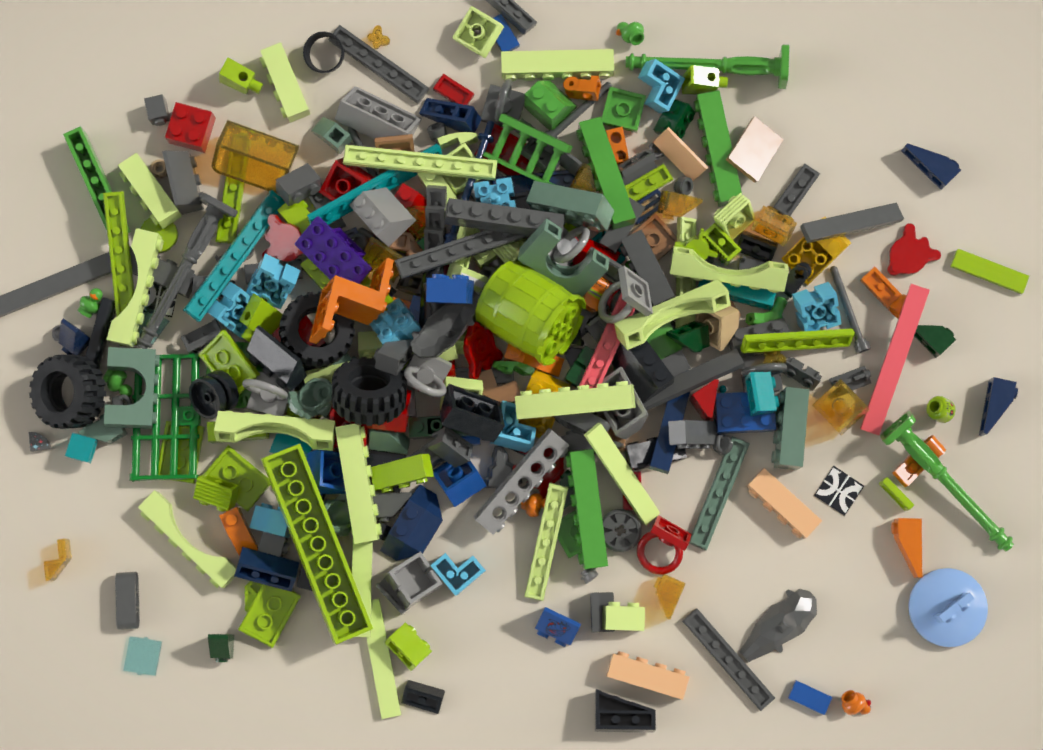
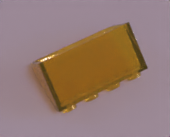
(253, 156)

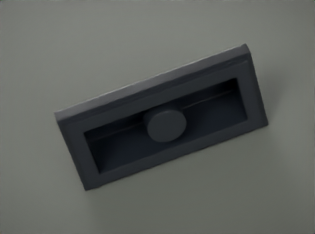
(757, 246)
(423, 696)

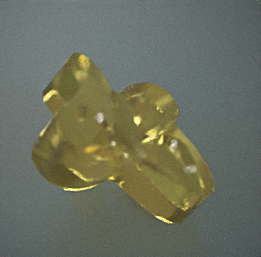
(377, 37)
(774, 356)

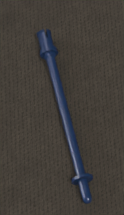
(485, 139)

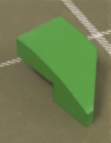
(508, 367)

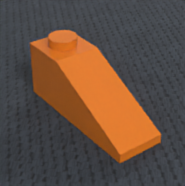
(517, 355)
(238, 530)
(909, 540)

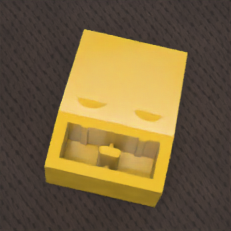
(816, 254)
(537, 382)

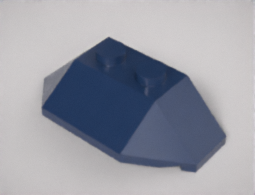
(414, 526)

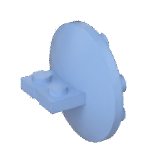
(948, 607)

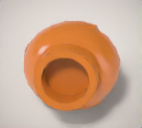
(533, 505)
(854, 703)

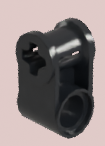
(795, 280)

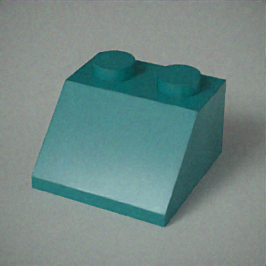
(761, 393)

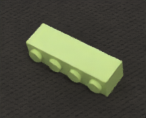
(285, 82)
(149, 190)

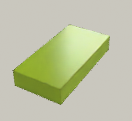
(896, 494)

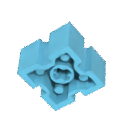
(495, 194)
(273, 281)
(231, 308)
(817, 308)
(395, 323)

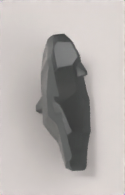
(434, 341)
(781, 624)

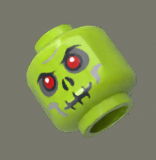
(940, 409)

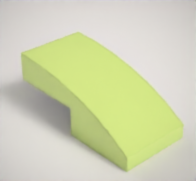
(460, 138)

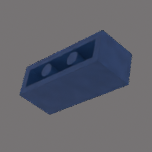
(267, 569)

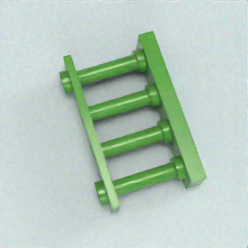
(526, 131)

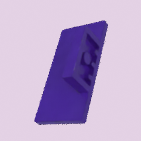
(333, 251)

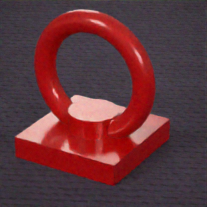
(670, 535)

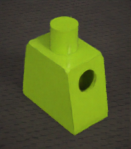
(233, 73)
(702, 80)
(259, 313)

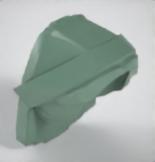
(312, 399)
(339, 514)

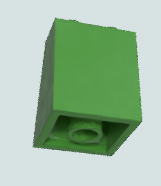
(548, 104)

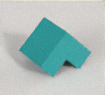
(81, 448)

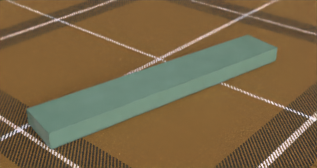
(718, 494)

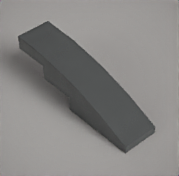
(435, 216)

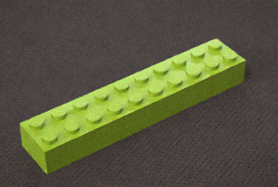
(317, 544)

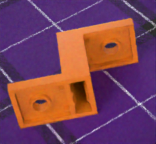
(352, 300)

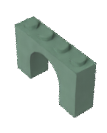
(576, 278)
(140, 413)

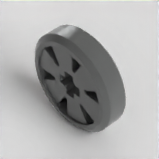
(631, 525)

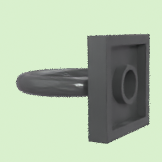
(502, 101)
(755, 363)

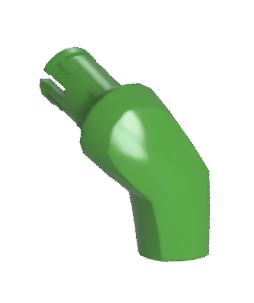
(775, 313)

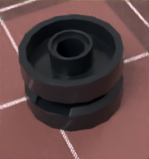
(213, 394)

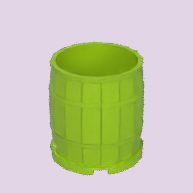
(530, 311)

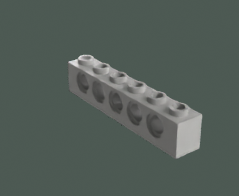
(522, 470)

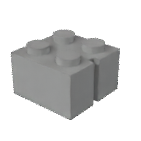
(411, 580)

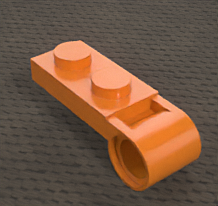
(884, 291)
(910, 469)

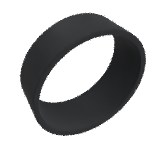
(307, 47)

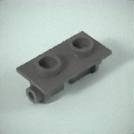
(809, 378)
(854, 379)

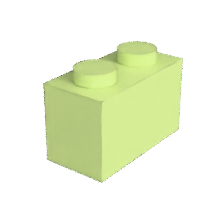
(623, 617)

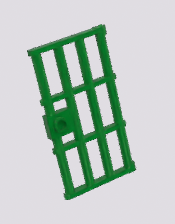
(180, 417)

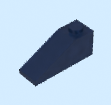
(454, 115)
(935, 166)
(72, 338)
(998, 398)

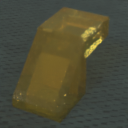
(55, 567)

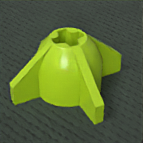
(699, 245)

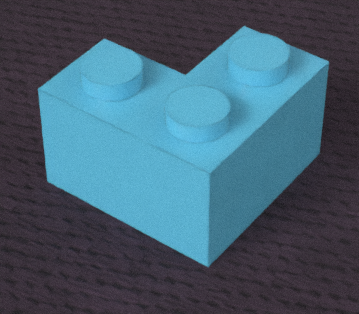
(664, 85)
(514, 435)
(269, 520)
(457, 578)

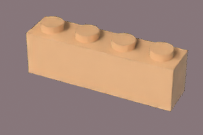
(783, 503)
(648, 676)

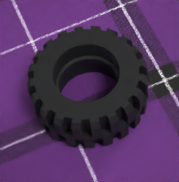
(308, 354)
(47, 391)
(367, 393)

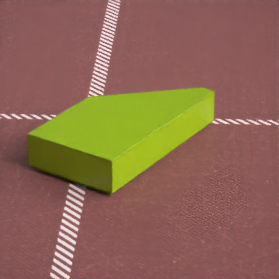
(251, 590)

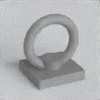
(569, 246)
(634, 292)
(427, 375)
(266, 395)

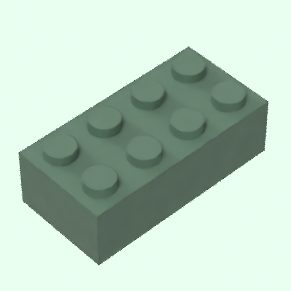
(577, 205)
(791, 428)

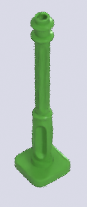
(736, 65)
(926, 458)

